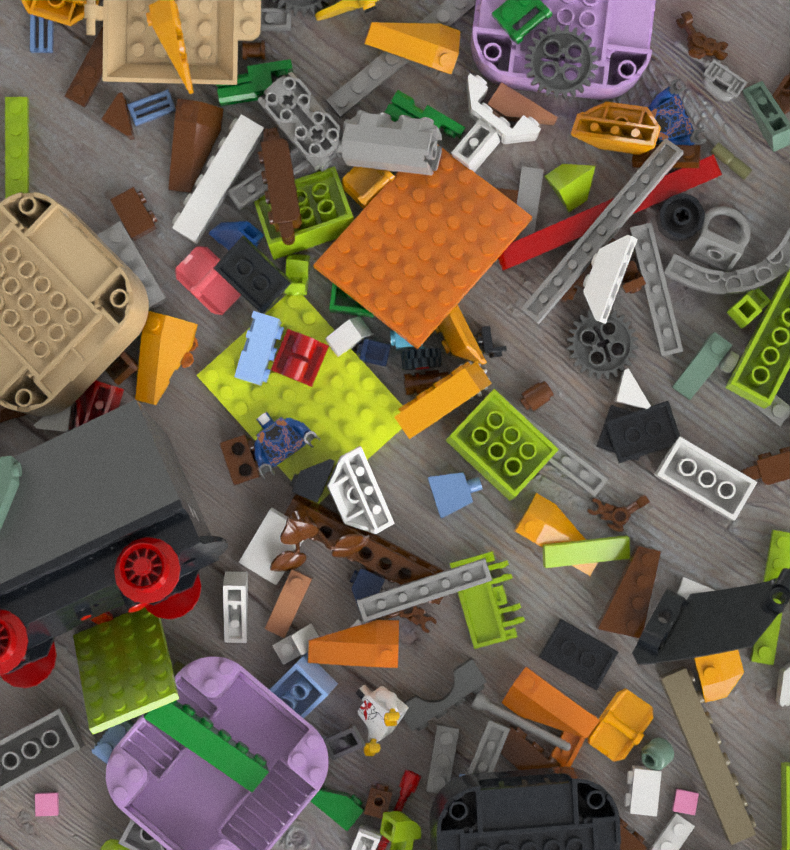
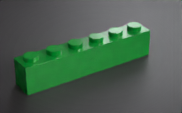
(210, 743)

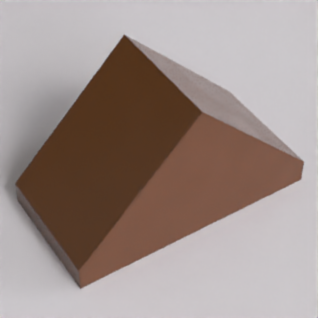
(118, 117)

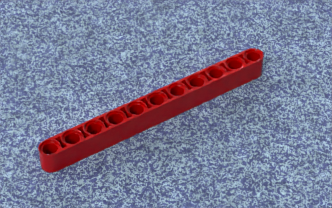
(577, 225)

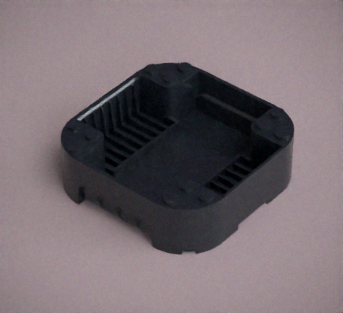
(525, 812)

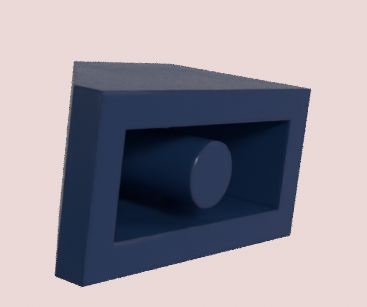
(365, 584)

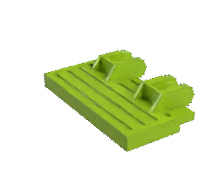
(482, 605)

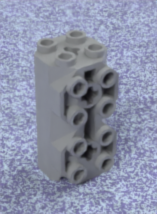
(303, 121)
(390, 145)

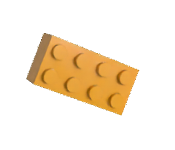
(441, 400)

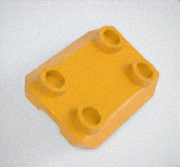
(365, 183)
(621, 725)

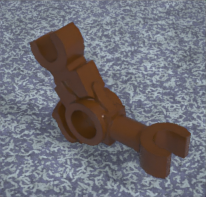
(698, 43)
(618, 515)
(413, 614)

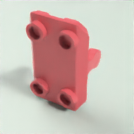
(204, 282)

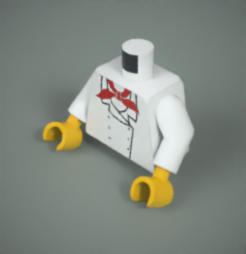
(380, 713)

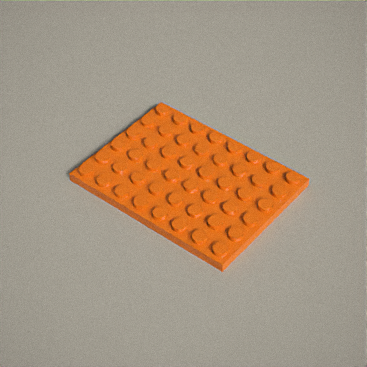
(422, 246)

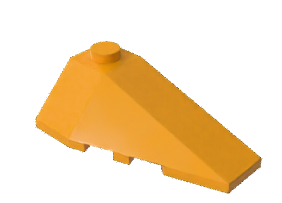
(422, 43)

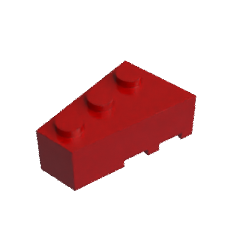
(97, 401)

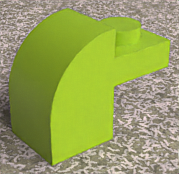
(298, 272)
(748, 307)
(399, 830)

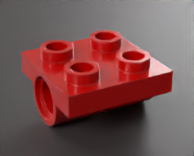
(300, 357)

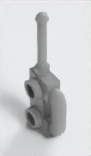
(721, 74)

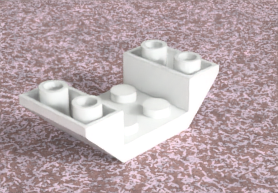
(523, 131)

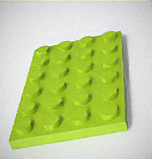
(124, 669)

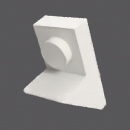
(295, 644)

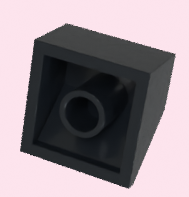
(312, 480)

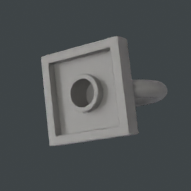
(717, 250)

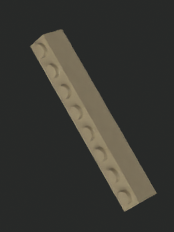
(707, 755)

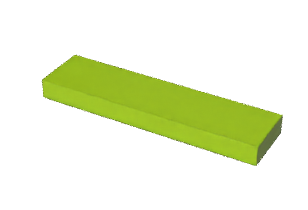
(586, 551)

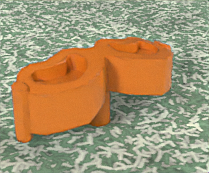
(188, 357)

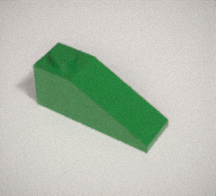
(339, 806)

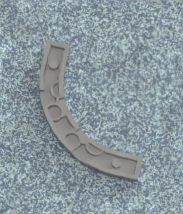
(731, 282)

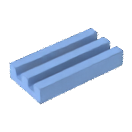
(41, 49)
(158, 114)

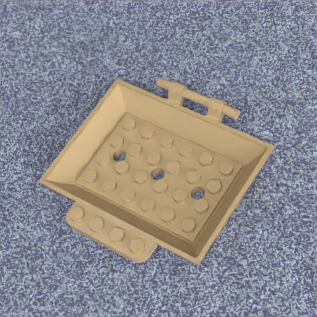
(209, 33)

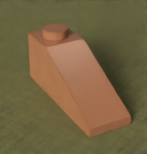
(513, 106)
(288, 603)

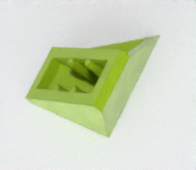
(571, 183)

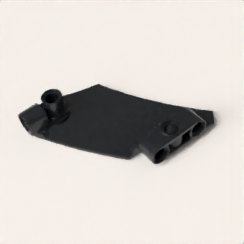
(711, 621)

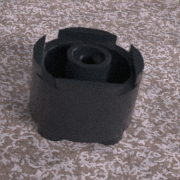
(691, 212)

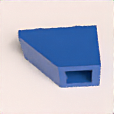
(230, 232)

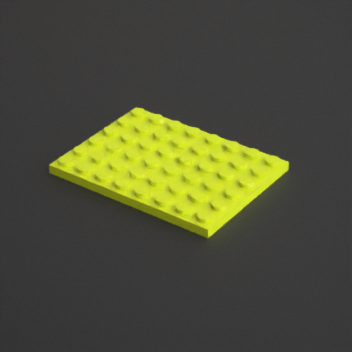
(343, 407)

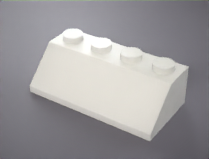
(705, 478)

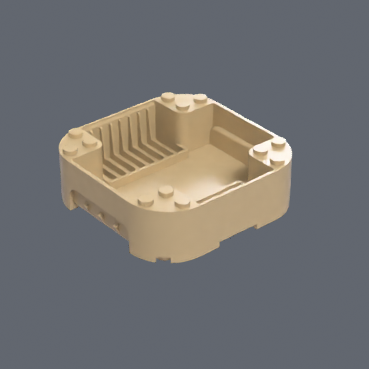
(62, 305)

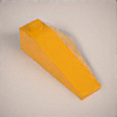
(167, 26)
(161, 350)
(547, 524)

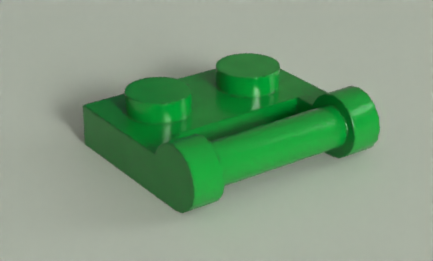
(514, 10)

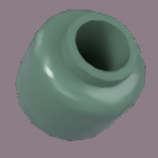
(657, 754)

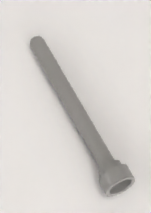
(482, 703)

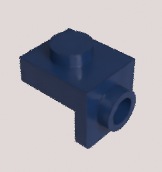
(374, 352)

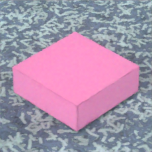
(685, 801)
(47, 804)

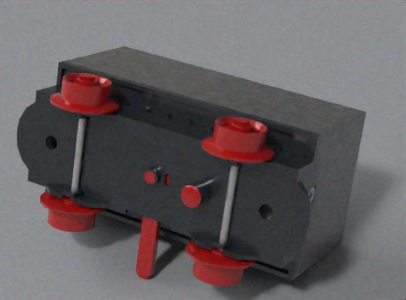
(93, 529)

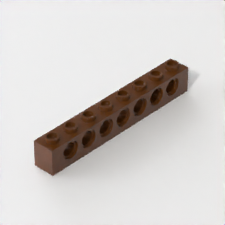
(379, 546)

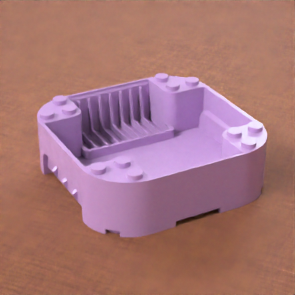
(617, 29)
(193, 803)

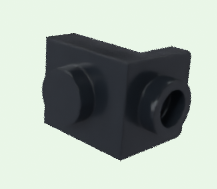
(485, 339)

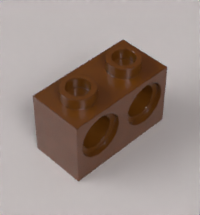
(235, 461)

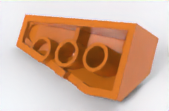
(362, 645)
(543, 703)

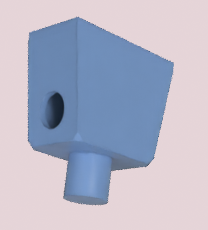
(453, 491)

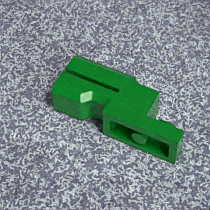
(254, 83)
(405, 105)

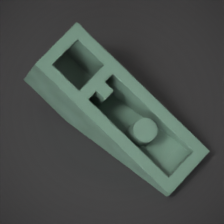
(768, 115)
(702, 365)
(9, 482)

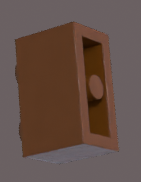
(134, 214)

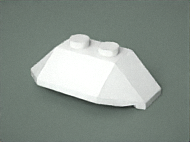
(607, 275)
(358, 493)

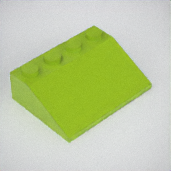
(322, 211)
(502, 445)

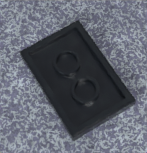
(252, 275)
(642, 432)
(578, 654)

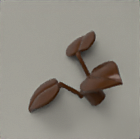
(300, 528)

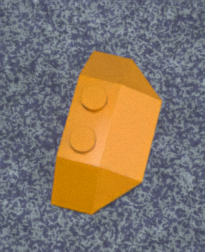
(60, 11)
(617, 128)
(459, 338)
(718, 674)

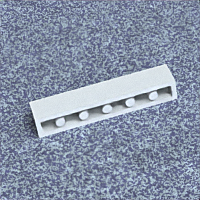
(218, 179)

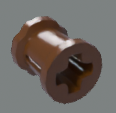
(253, 49)

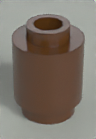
(536, 396)

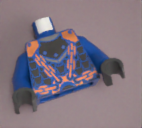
(673, 118)
(279, 441)

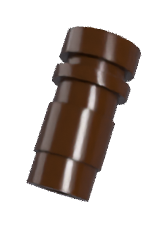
(419, 383)

